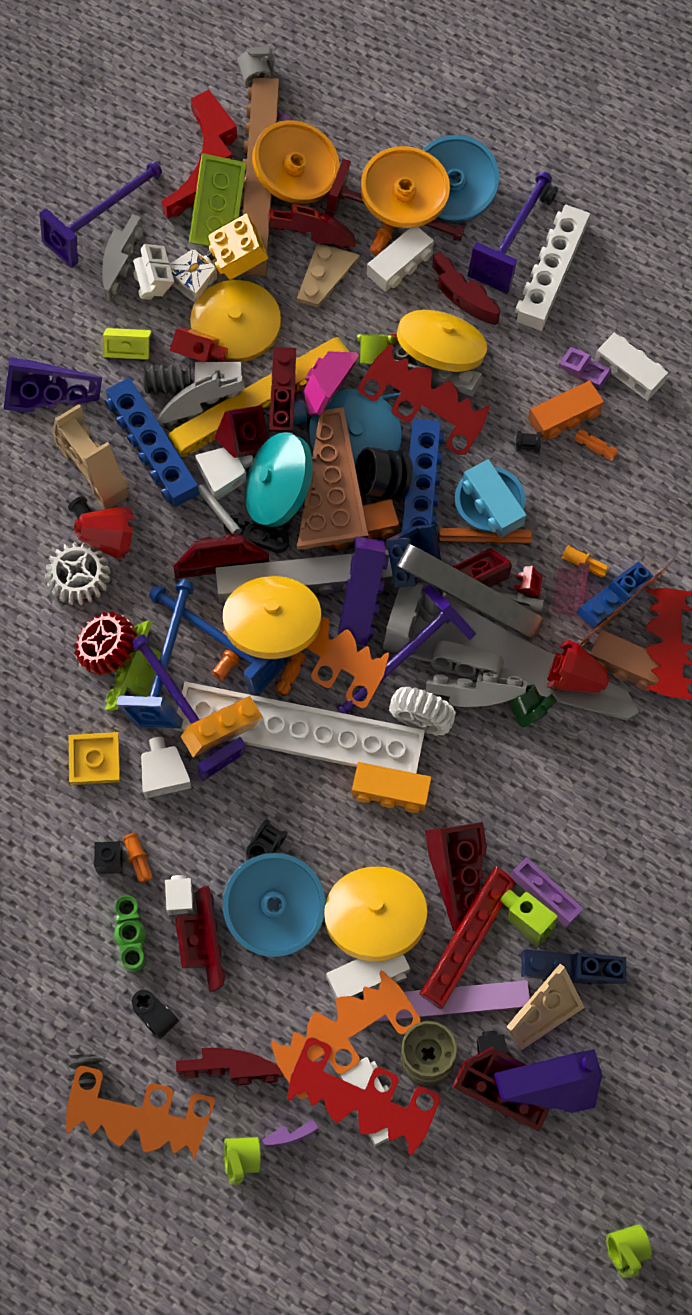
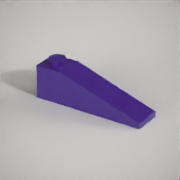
(40, 384)
(557, 1083)

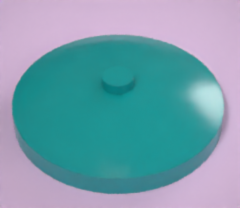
(278, 479)

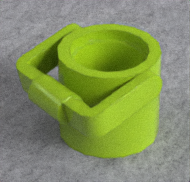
(373, 344)
(241, 1157)
(628, 1248)

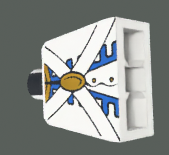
(194, 273)

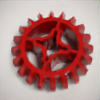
(101, 639)

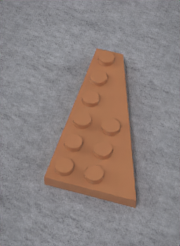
(333, 502)

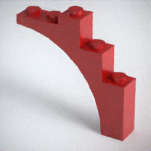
(217, 132)

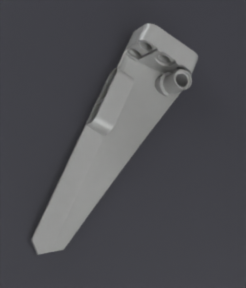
(489, 651)

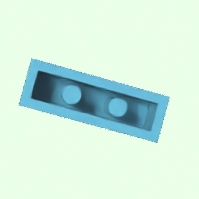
(493, 499)

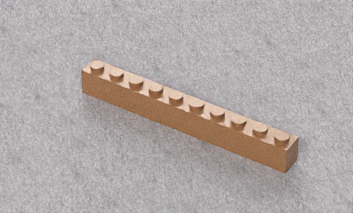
(257, 199)

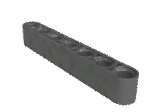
(470, 591)

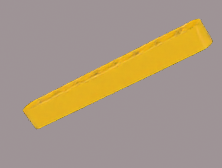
(203, 428)

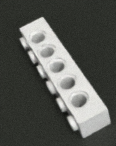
(575, 223)

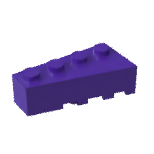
(363, 589)

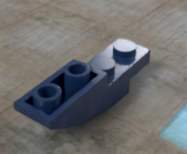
(580, 966)

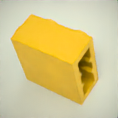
(237, 247)

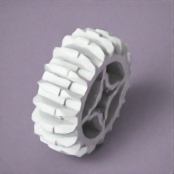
(92, 584)
(422, 710)

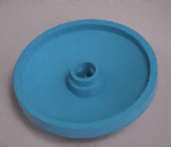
(471, 176)
(367, 422)
(274, 904)

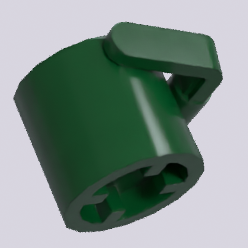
(530, 706)

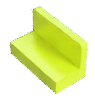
(126, 343)

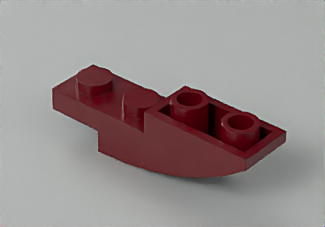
(321, 226)
(467, 296)
(283, 389)
(241, 1064)

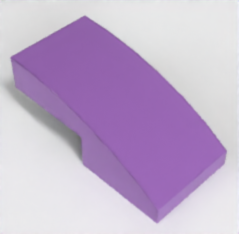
(582, 367)
(282, 1136)

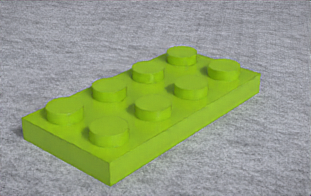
(216, 196)

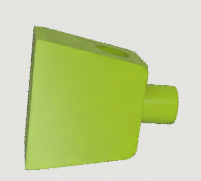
(536, 923)

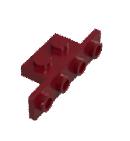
(199, 940)

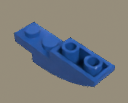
(610, 599)

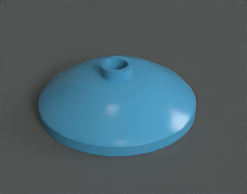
(466, 507)

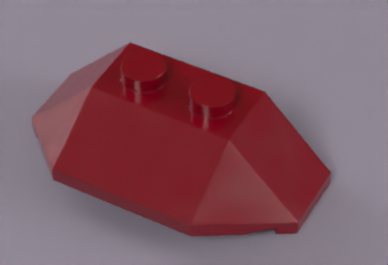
(212, 553)
(478, 1082)

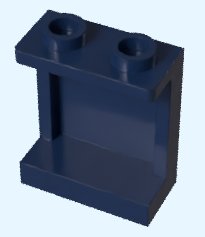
(420, 536)

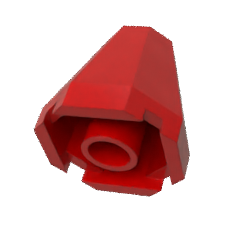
(106, 530)
(576, 671)

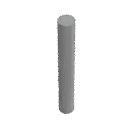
(219, 510)

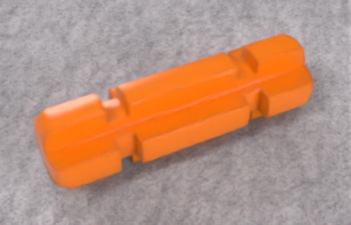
(596, 445)
(290, 673)

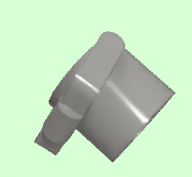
(255, 65)

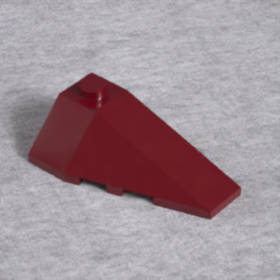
(457, 865)

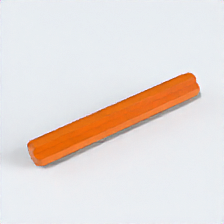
(477, 536)

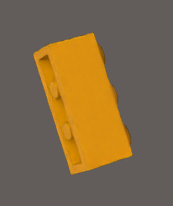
(221, 726)
(390, 787)

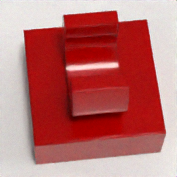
(531, 582)

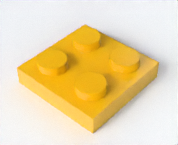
(94, 758)

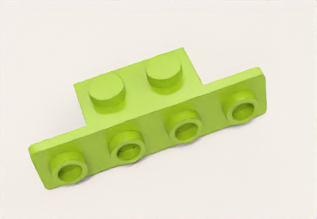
(136, 675)

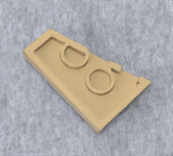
(324, 273)
(546, 1009)

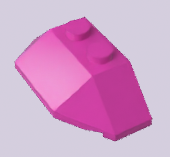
(326, 379)

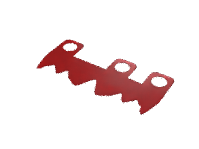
(416, 388)
(671, 652)
(373, 1106)

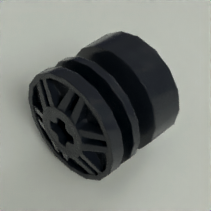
(384, 473)

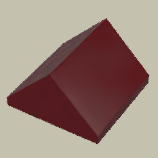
(242, 431)
(486, 567)

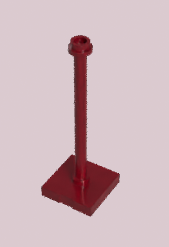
(340, 191)

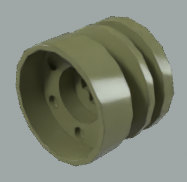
(428, 1038)

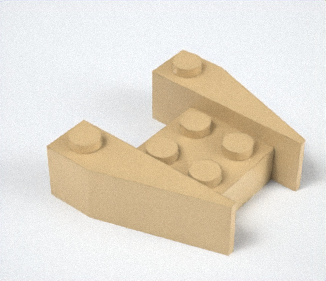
(93, 460)

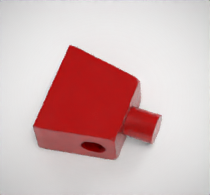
(190, 342)

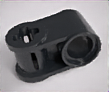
(266, 840)
(157, 1016)

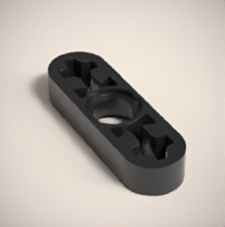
(274, 534)

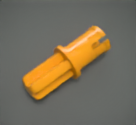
(575, 556)

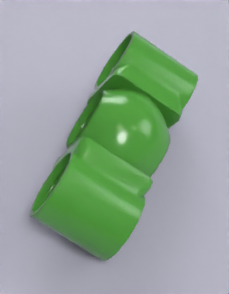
(127, 922)

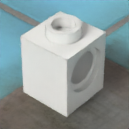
(179, 895)

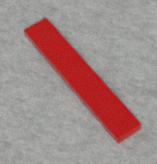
(467, 938)

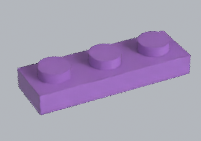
(546, 891)

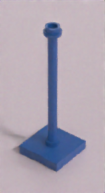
(260, 671)
(155, 710)

